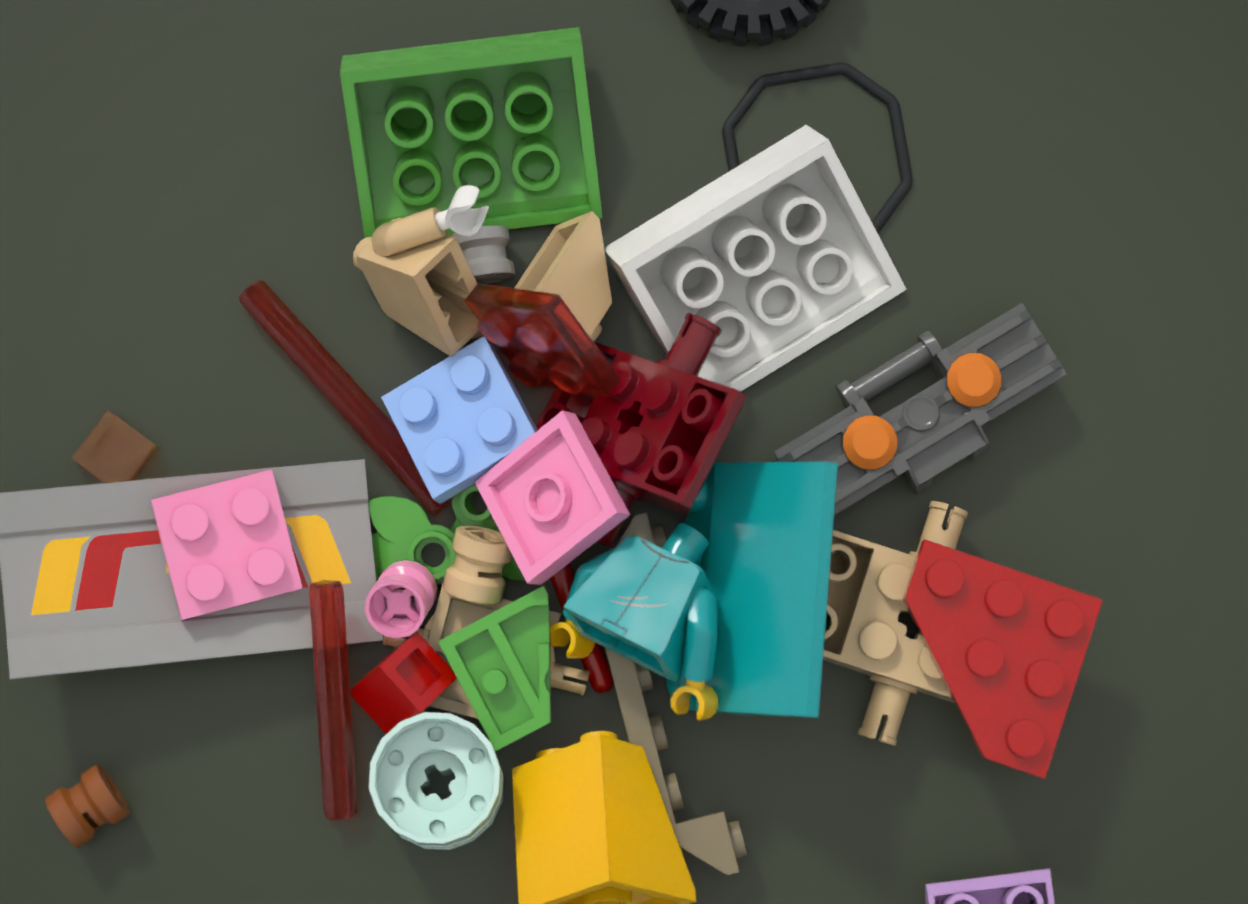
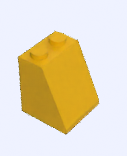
(595, 828)

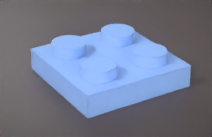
(460, 418)

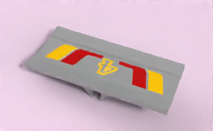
(95, 590)

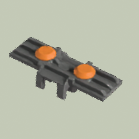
(939, 425)

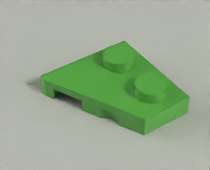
(506, 667)

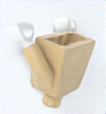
(423, 272)

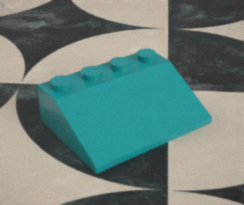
(771, 580)

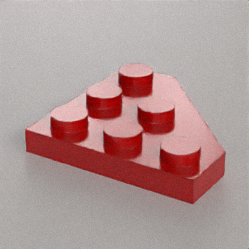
(1002, 649)

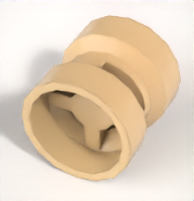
(477, 565)

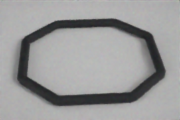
(824, 71)

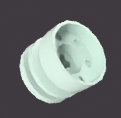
(401, 776)

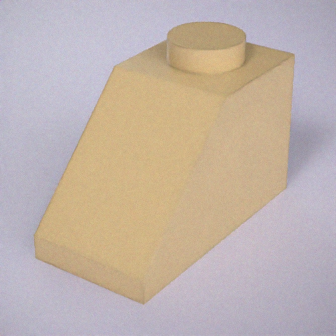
(576, 269)

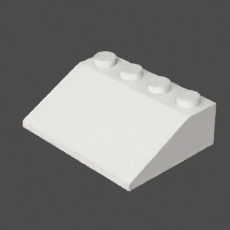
(763, 253)

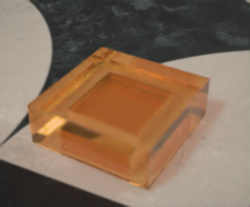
(114, 451)

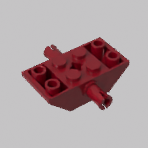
(658, 422)

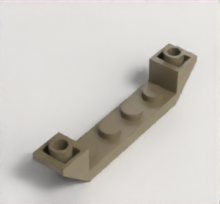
(704, 836)

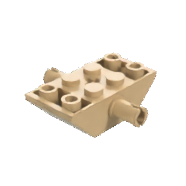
(864, 627)

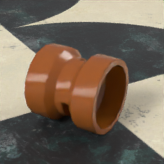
(87, 805)

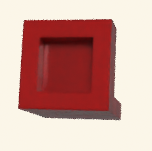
(403, 683)

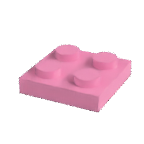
(551, 498)
(226, 544)

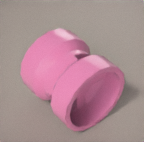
(393, 610)

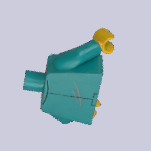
(651, 610)

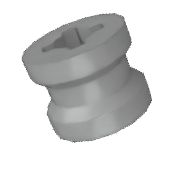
(487, 254)

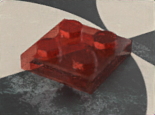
(541, 340)

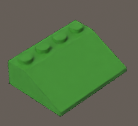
(478, 115)

